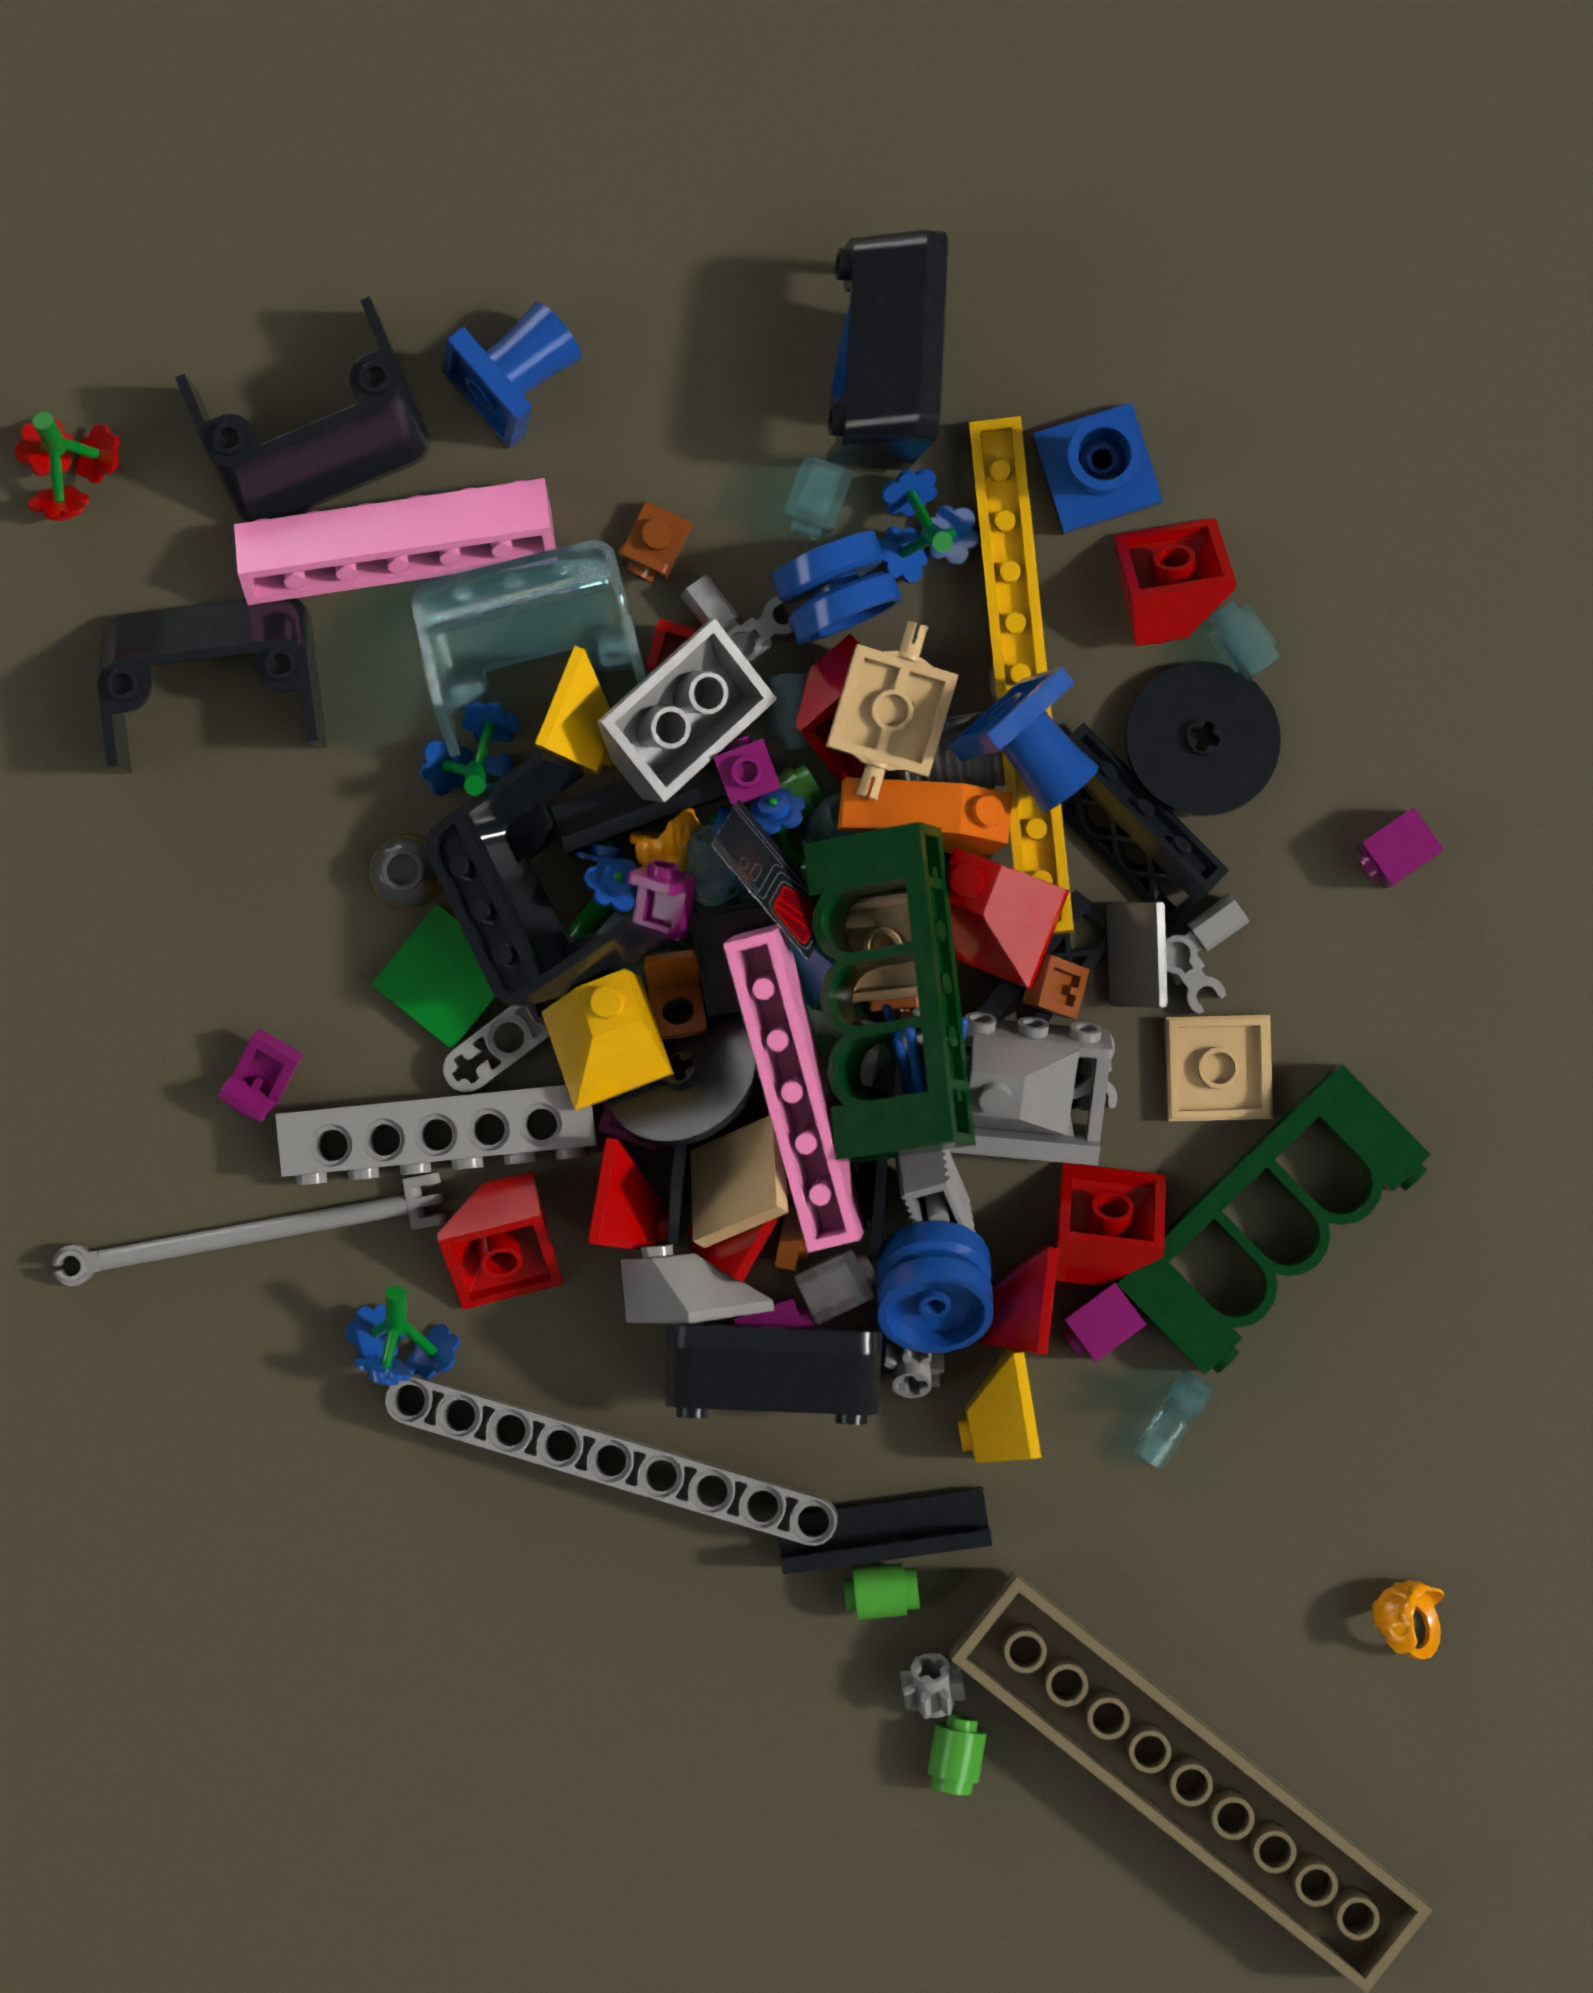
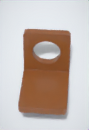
(672, 978)

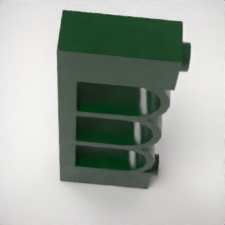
(839, 875)
(1362, 1127)

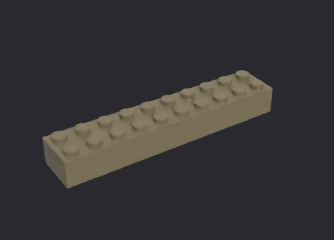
(1190, 1781)

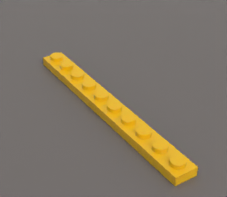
(1016, 629)

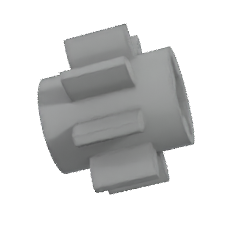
(910, 1370)
(932, 1685)

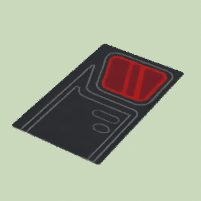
(768, 876)

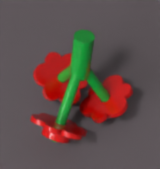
(48, 450)

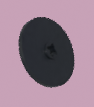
(1166, 755)
(715, 1089)

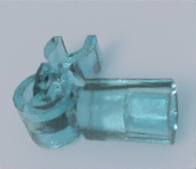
(1169, 1426)

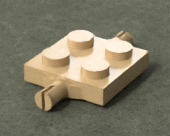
(892, 710)

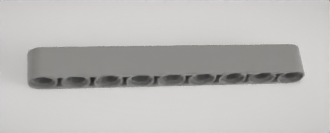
(585, 1463)

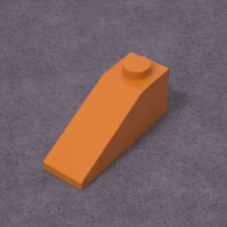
(967, 814)

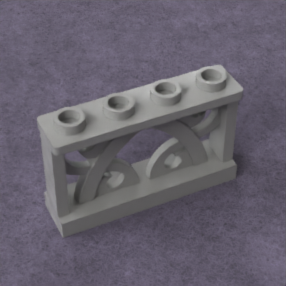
(1082, 1140)

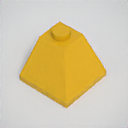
(571, 721)
(606, 1039)
(1001, 1414)

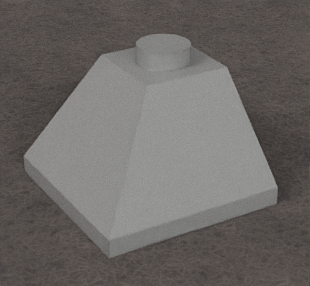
(1022, 1083)
(684, 1289)

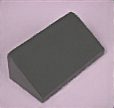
(1136, 954)

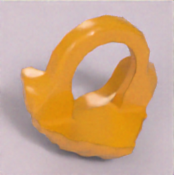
(669, 844)
(1394, 1617)

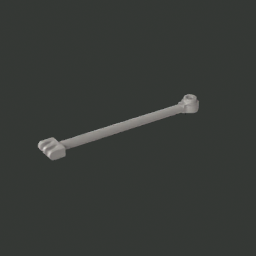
(410, 1204)

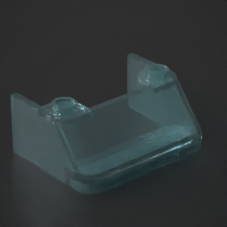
(520, 615)

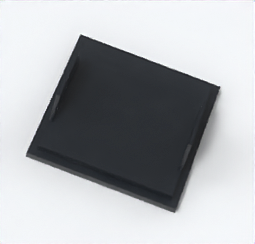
(709, 933)

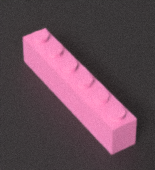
(392, 541)
(795, 1086)

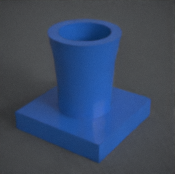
(512, 367)
(1089, 494)
(1031, 739)

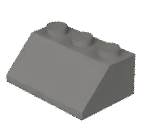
(684, 713)

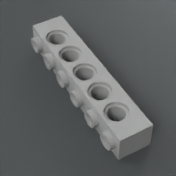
(303, 1132)

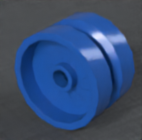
(832, 578)
(934, 1287)

